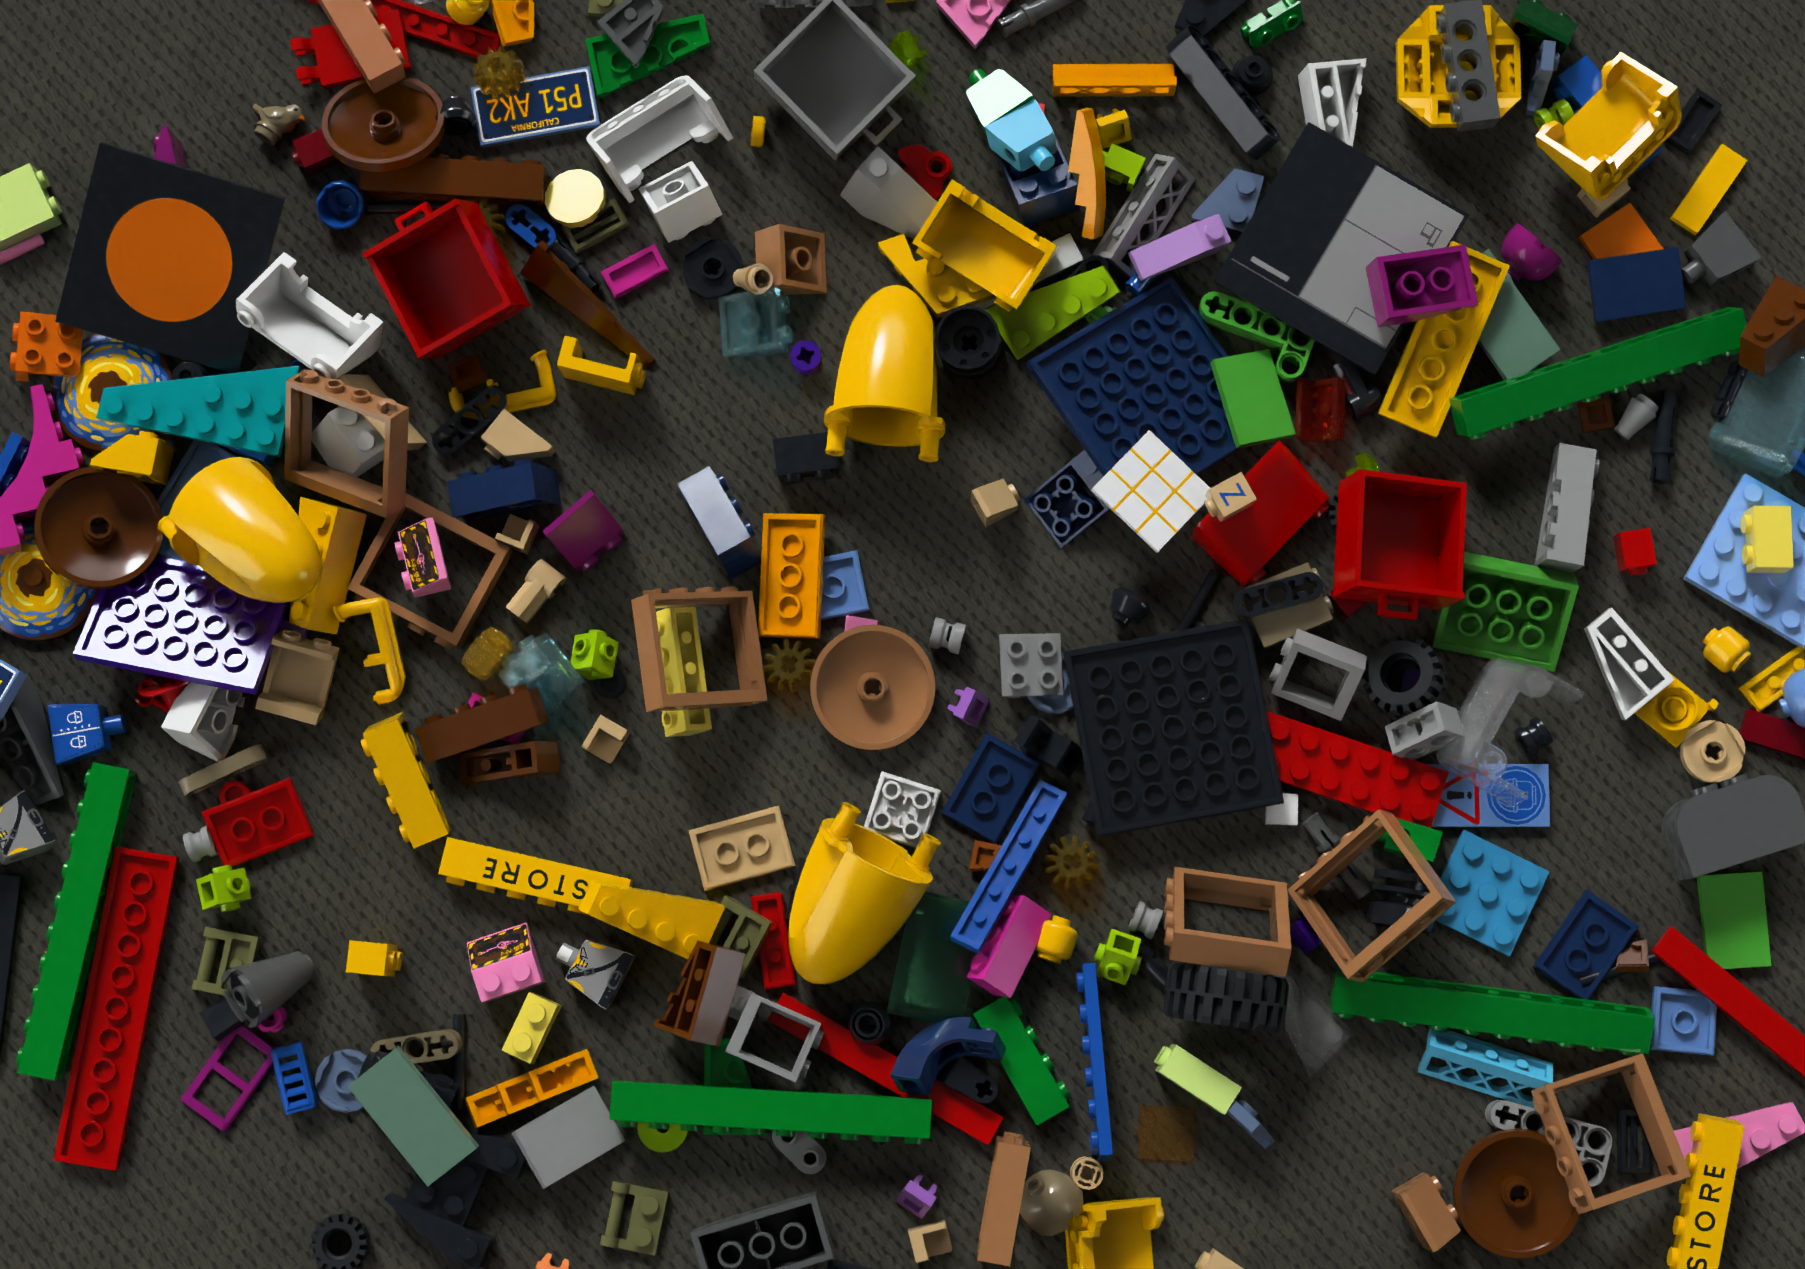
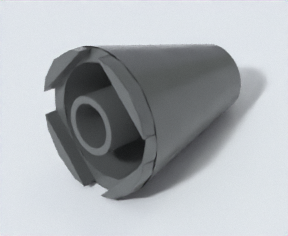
(265, 985)

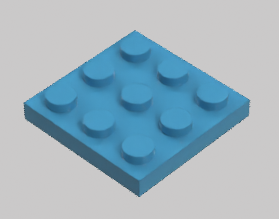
(1491, 892)

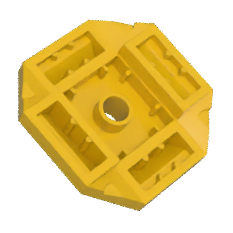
(1423, 74)

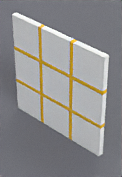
(1152, 491)

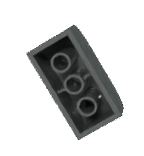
(1732, 824)
(768, 1237)

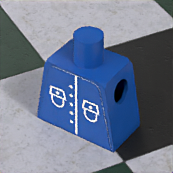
(82, 731)

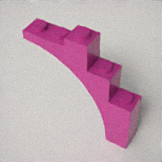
(44, 464)

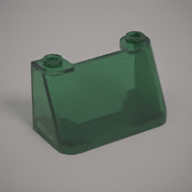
(931, 968)

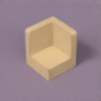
(518, 533)
(605, 739)
(930, 1240)

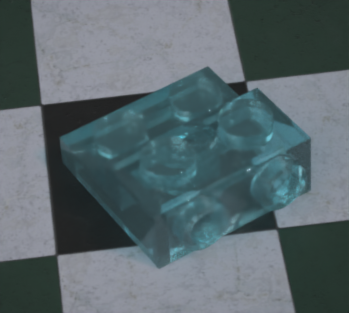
(755, 323)
(541, 666)

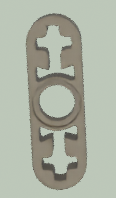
(216, 772)
(436, 1036)

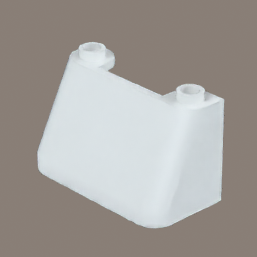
(307, 323)

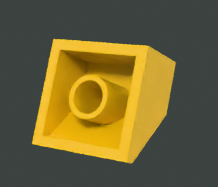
(138, 456)

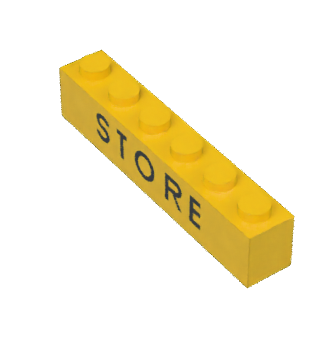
(520, 874)
(1706, 1193)

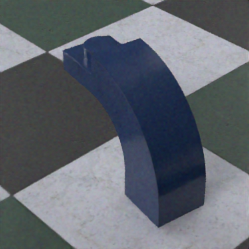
(938, 1045)

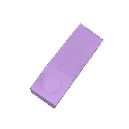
(1180, 247)

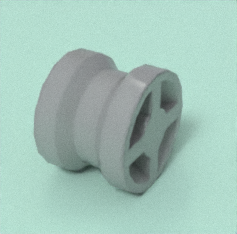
(199, 844)
(1145, 920)

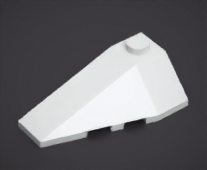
(203, 719)

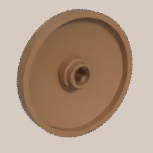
(872, 687)

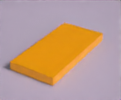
(791, 575)

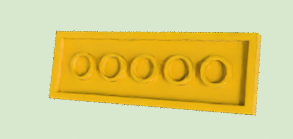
(1440, 354)

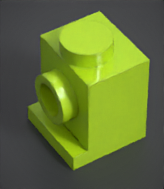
(1122, 166)

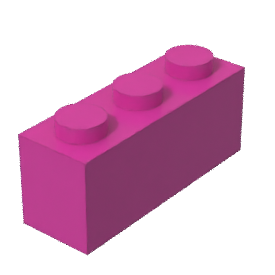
(1009, 947)

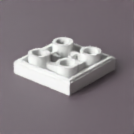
(901, 809)

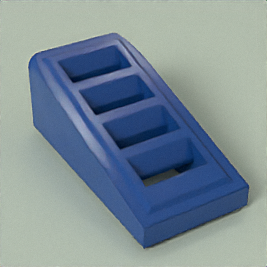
(283, 1081)

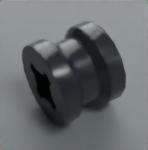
(1533, 736)

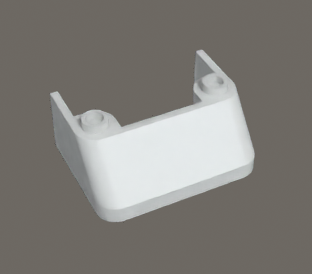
(654, 129)

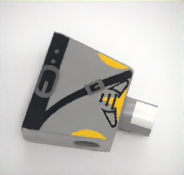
(22, 830)
(596, 970)

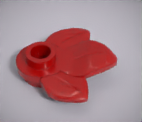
(919, 163)

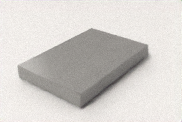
(568, 1137)

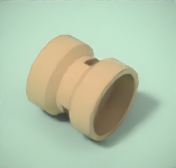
(1082, 1171)

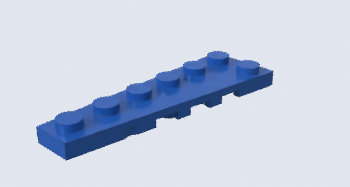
(1095, 1077)

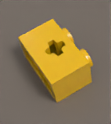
(373, 958)

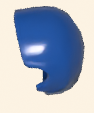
(340, 197)

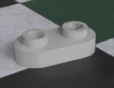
(798, 1147)

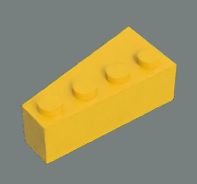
(338, 539)
(405, 781)
(657, 917)

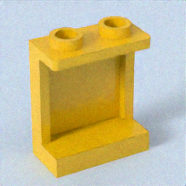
(578, 369)

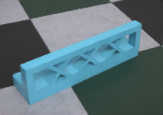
(1489, 1062)

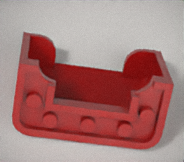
(1283, 504)

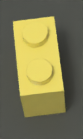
(1767, 539)
(531, 1027)

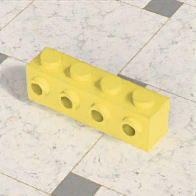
(682, 668)

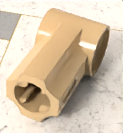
(539, 587)

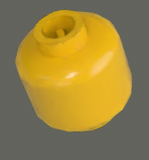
(467, 11)
(1726, 649)
(1056, 940)

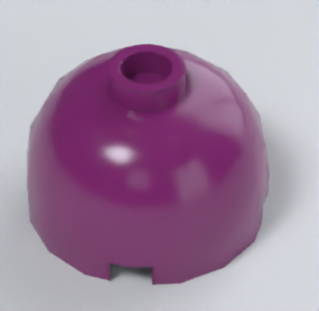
(1528, 255)

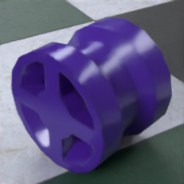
(807, 364)

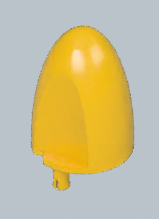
(888, 378)
(243, 532)
(853, 897)

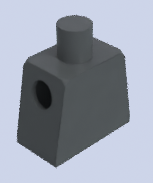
(1719, 253)

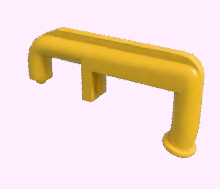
(519, 400)
(387, 642)

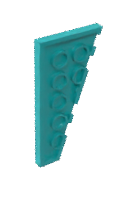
(221, 409)

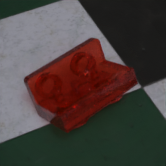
(1320, 410)

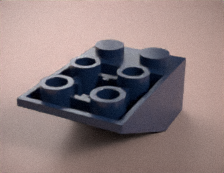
(1039, 193)
(1066, 500)

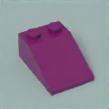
(1420, 285)
(584, 532)

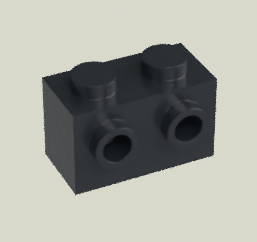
(804, 457)

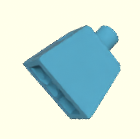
(1023, 138)

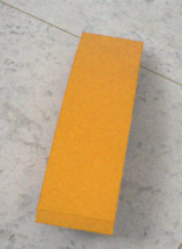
(1088, 162)
(531, 1088)

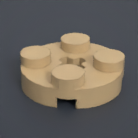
(1716, 734)

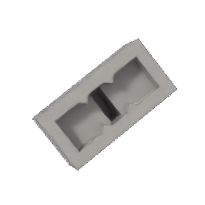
(1424, 731)

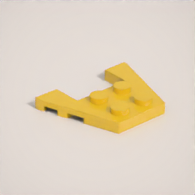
(933, 281)

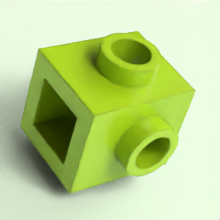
(594, 655)
(224, 888)
(1116, 963)

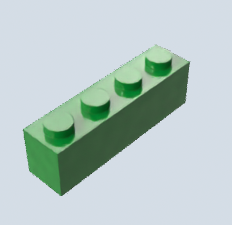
(1022, 1062)

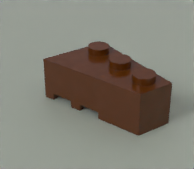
(1774, 328)
(705, 994)

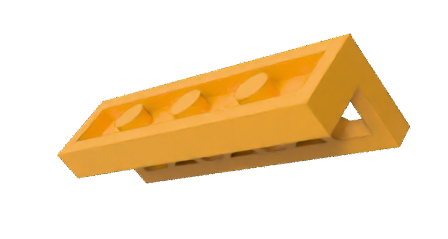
(1114, 80)

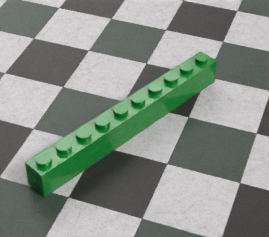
(1598, 372)
(76, 923)
(1494, 1011)
(770, 1109)

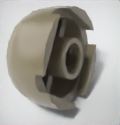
(1050, 1201)

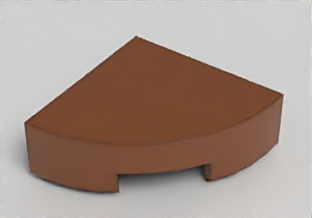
(983, 856)

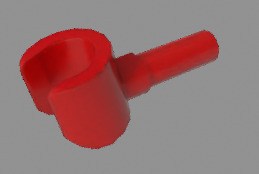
(146, 701)

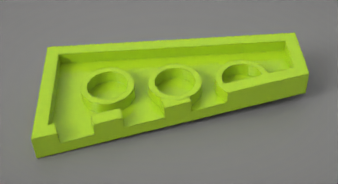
(1052, 310)

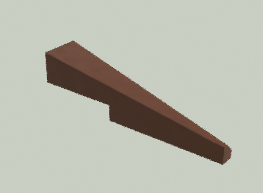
(559, 284)

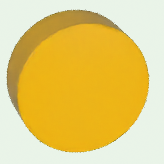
(758, 131)

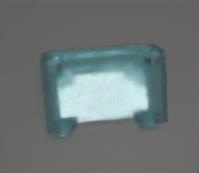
(1766, 420)

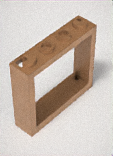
(332, 482)
(417, 623)
(745, 645)
(1397, 935)
(1221, 949)
(1651, 1115)
(1003, 1199)

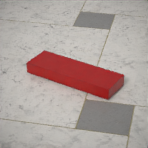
(774, 952)

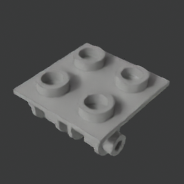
(1030, 665)

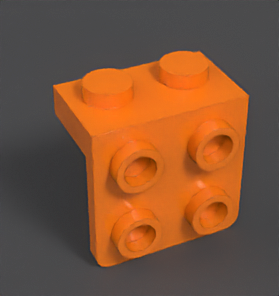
(45, 347)

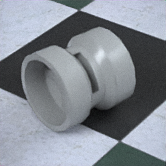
(940, 632)

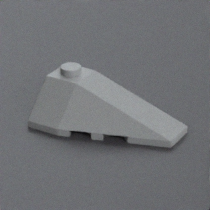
(888, 195)

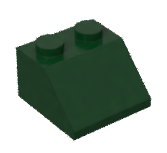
(1536, 23)

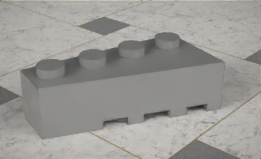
(1567, 508)

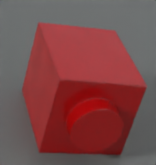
(1635, 551)

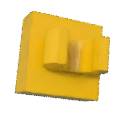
(1114, 128)

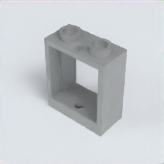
(1326, 651)
(812, 1040)

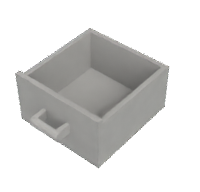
(835, 77)

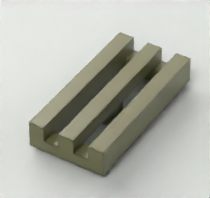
(578, 248)

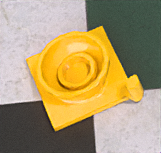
(1674, 711)

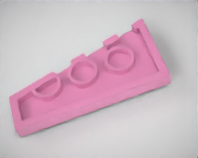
(972, 17)
(1763, 1131)

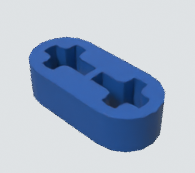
(535, 222)

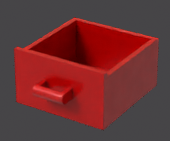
(446, 277)
(1400, 541)

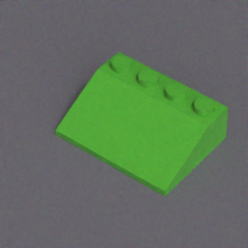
(1508, 612)

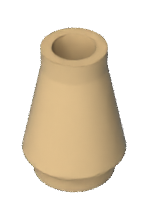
(754, 278)

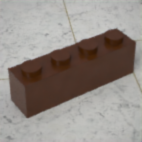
(481, 724)

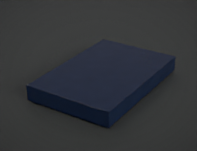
(1636, 284)
(990, 788)
(1585, 944)

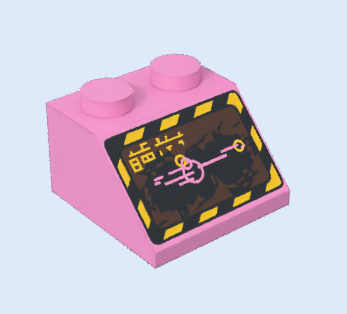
(423, 559)
(504, 963)

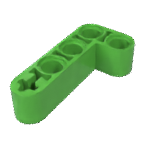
(1254, 331)

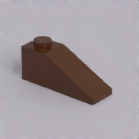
(510, 762)

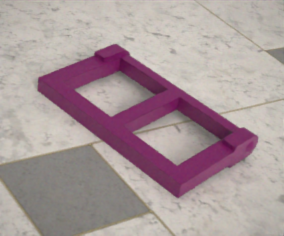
(248, 1088)

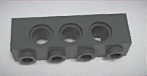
(1469, 19)

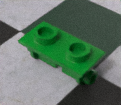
(1283, 17)

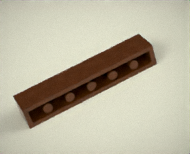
(463, 179)

